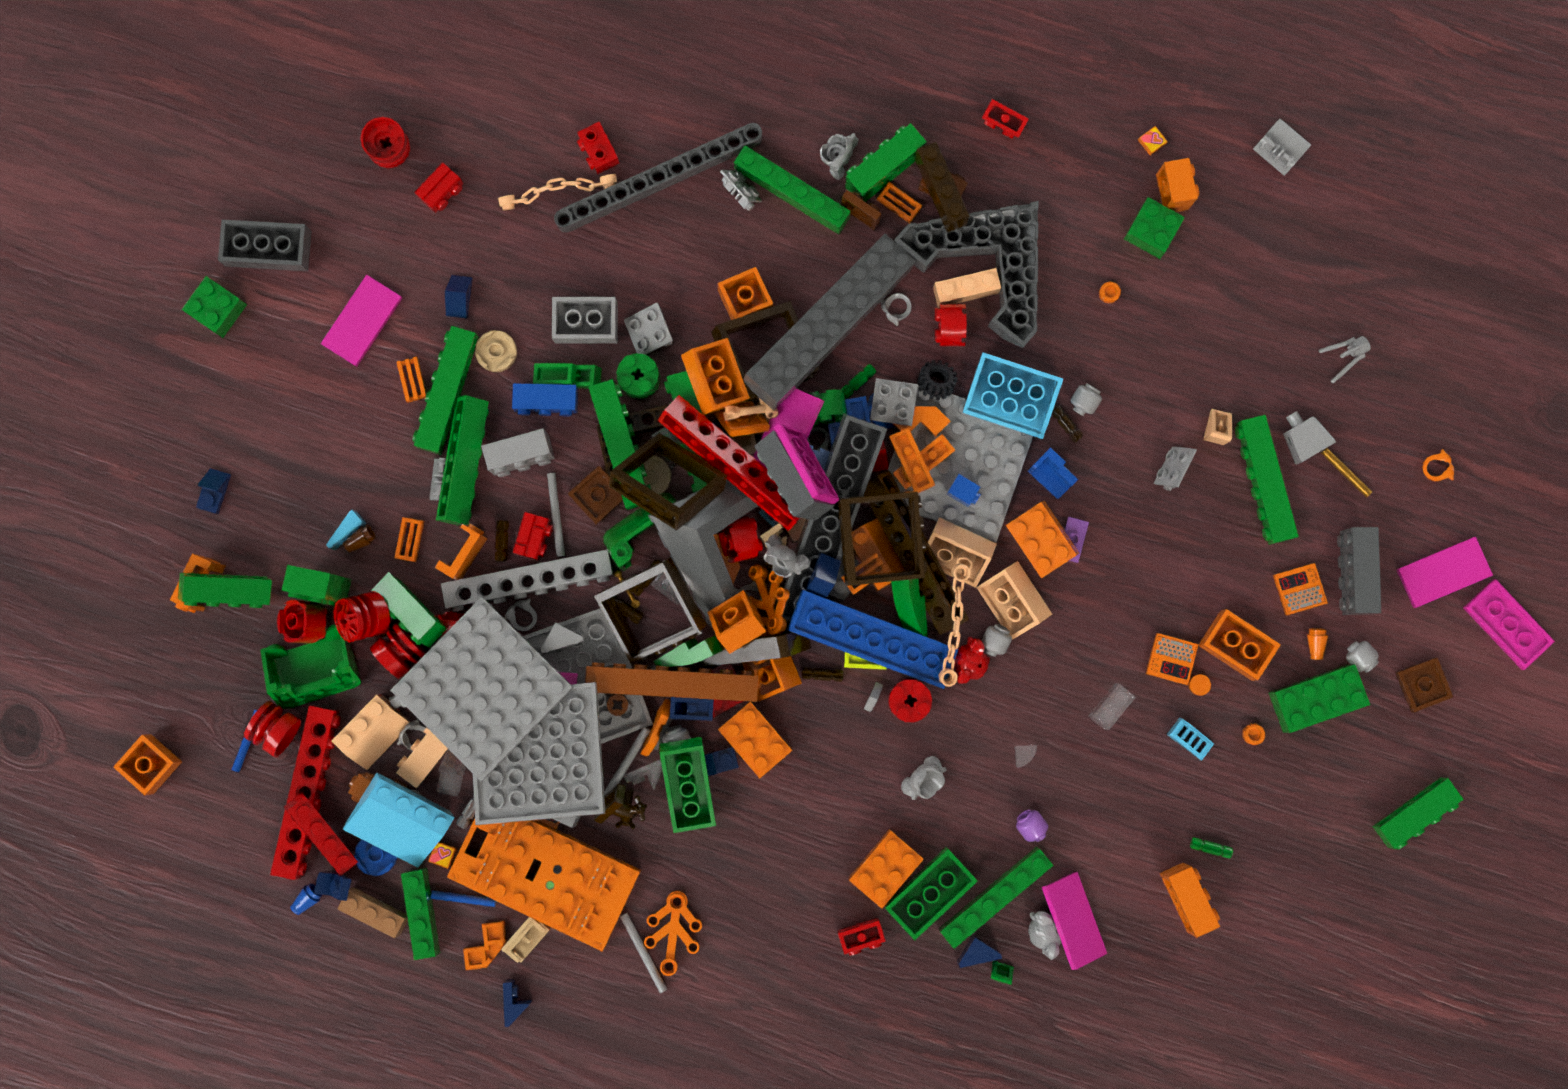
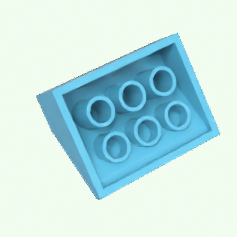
(1012, 395)
(398, 820)

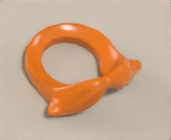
(1442, 456)

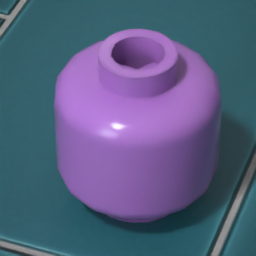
(1031, 826)

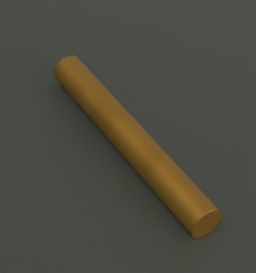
(1341, 467)

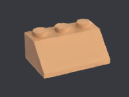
(957, 545)
(1014, 600)
(371, 732)

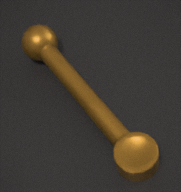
(635, 603)

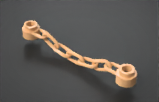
(508, 202)
(962, 578)

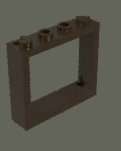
(783, 310)
(653, 502)
(918, 542)
(620, 627)

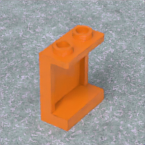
(466, 555)
(199, 565)

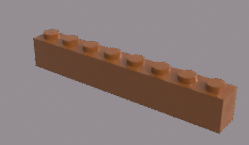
(673, 683)

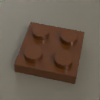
(864, 212)
(596, 496)
(1424, 684)

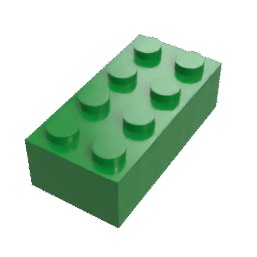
(885, 163)
(315, 585)
(1319, 698)
(687, 784)
(930, 893)

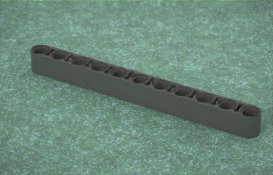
(652, 186)

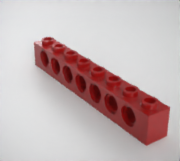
(727, 457)
(282, 865)

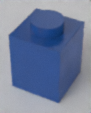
(964, 491)

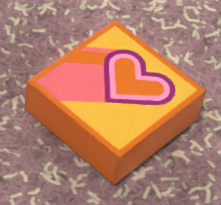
(1152, 140)
(442, 855)

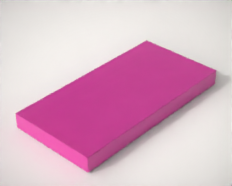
(361, 320)
(796, 411)
(806, 464)
(1444, 572)
(1508, 624)
(1074, 920)

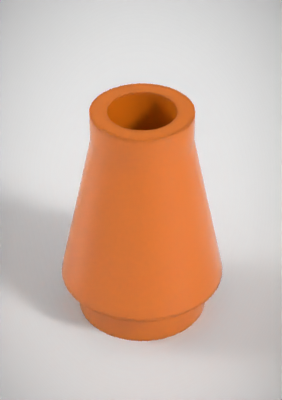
(1317, 642)

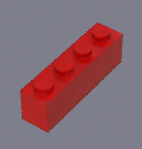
(320, 834)

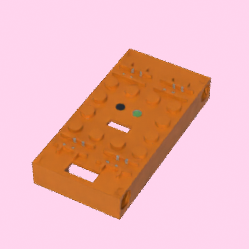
(573, 891)

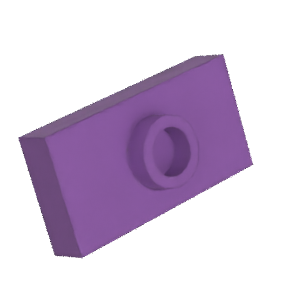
(1076, 530)

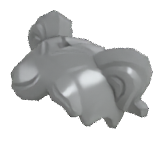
(838, 145)
(783, 558)
(925, 779)
(1043, 934)

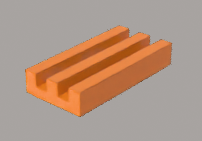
(896, 210)
(407, 363)
(413, 558)
(879, 563)

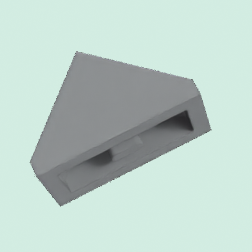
(560, 638)

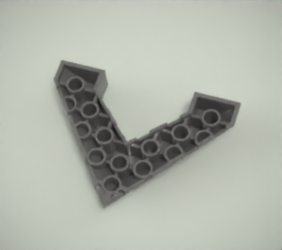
(1008, 234)
(696, 549)

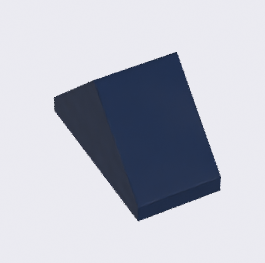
(458, 296)
(823, 576)
(977, 953)

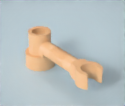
(735, 412)

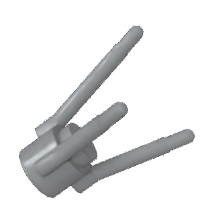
(1356, 347)

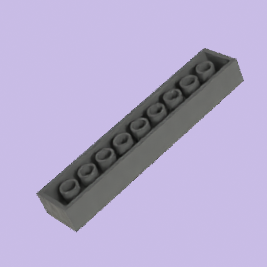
(829, 322)
(849, 473)

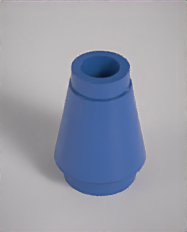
(305, 899)

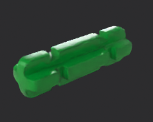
(857, 381)
(1211, 847)

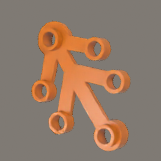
(775, 622)
(673, 928)

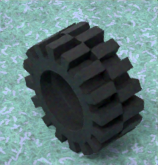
(937, 389)

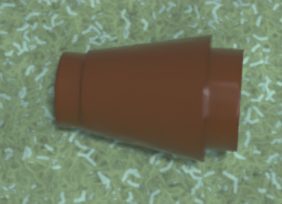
(360, 538)

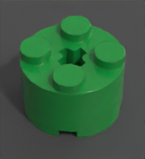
(631, 366)
(833, 407)

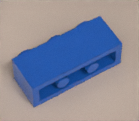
(545, 399)

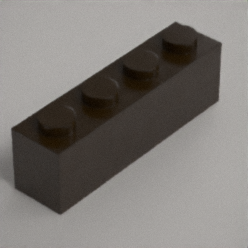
(941, 187)

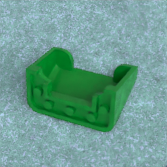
(619, 536)
(309, 670)

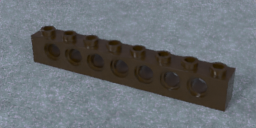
(896, 525)

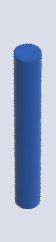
(242, 753)
(463, 898)

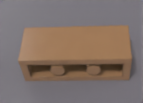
(374, 912)

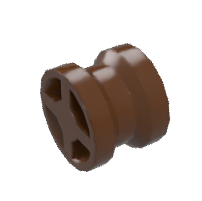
(615, 706)

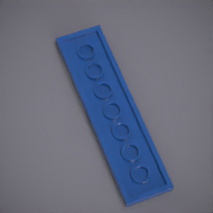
(869, 638)

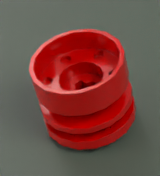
(381, 132)
(361, 616)
(394, 654)
(271, 727)

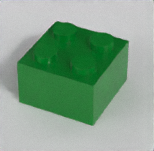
(1154, 228)
(214, 307)

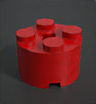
(951, 325)
(740, 540)
(302, 621)
(920, 707)

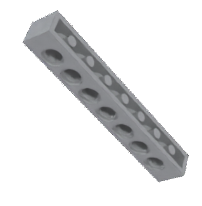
(453, 589)

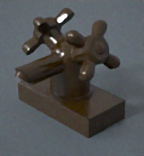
(622, 807)

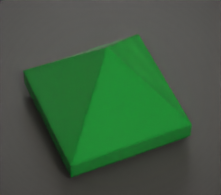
(1002, 972)

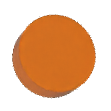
(1109, 292)
(1199, 685)
(1253, 734)

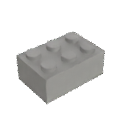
(584, 319)
(518, 453)

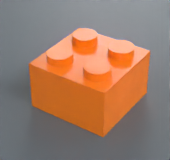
(1177, 184)
(744, 294)
(736, 622)
(147, 764)

